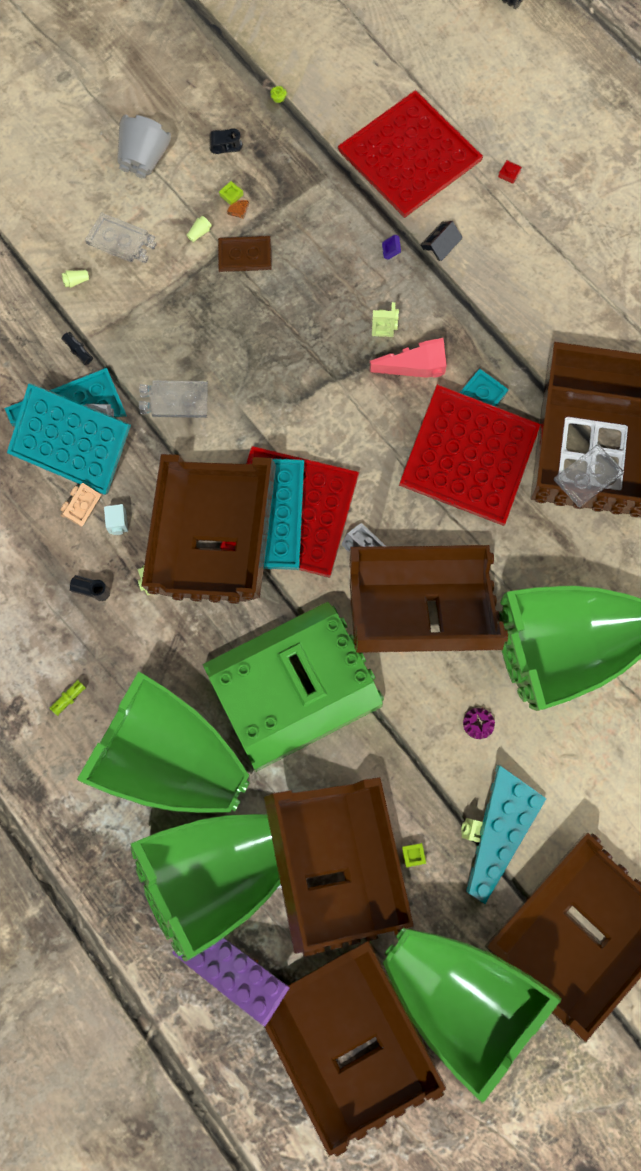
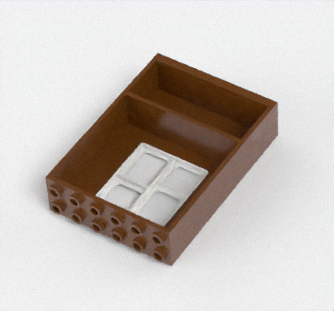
(597, 391)

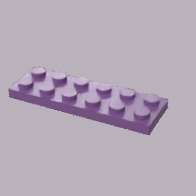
(239, 979)

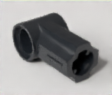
(89, 587)

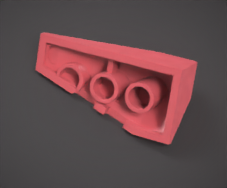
(422, 361)

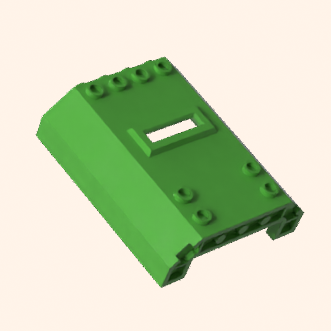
(268, 699)

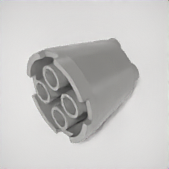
(140, 145)

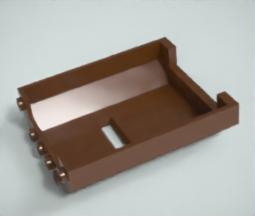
(209, 505)
(393, 590)
(329, 834)
(561, 953)
(334, 1014)

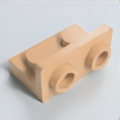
(80, 504)

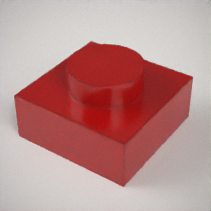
(510, 172)

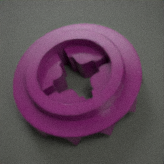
(473, 730)

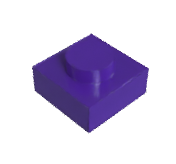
(391, 247)

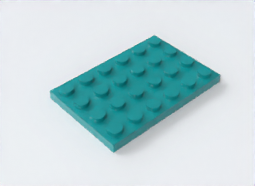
(68, 438)

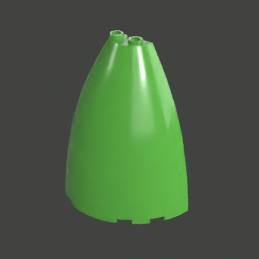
(568, 640)
(165, 755)
(206, 877)
(467, 1005)

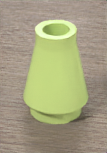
(199, 228)
(74, 277)

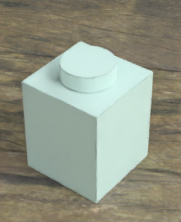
(116, 519)

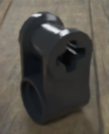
(222, 141)

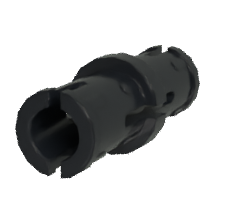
(77, 348)

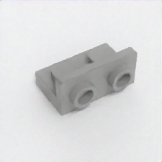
(360, 537)

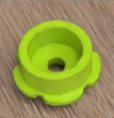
(278, 94)

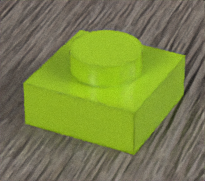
(231, 193)
(414, 855)

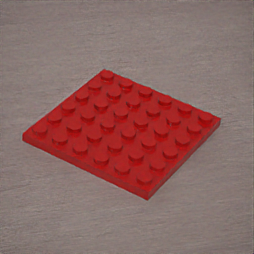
(410, 153)
(470, 455)
(325, 509)

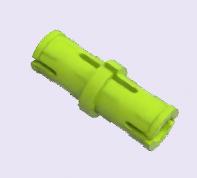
(67, 697)

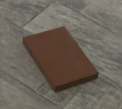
(244, 253)

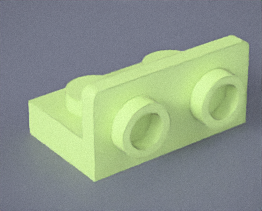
(385, 322)

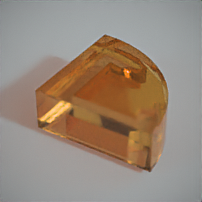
(238, 209)

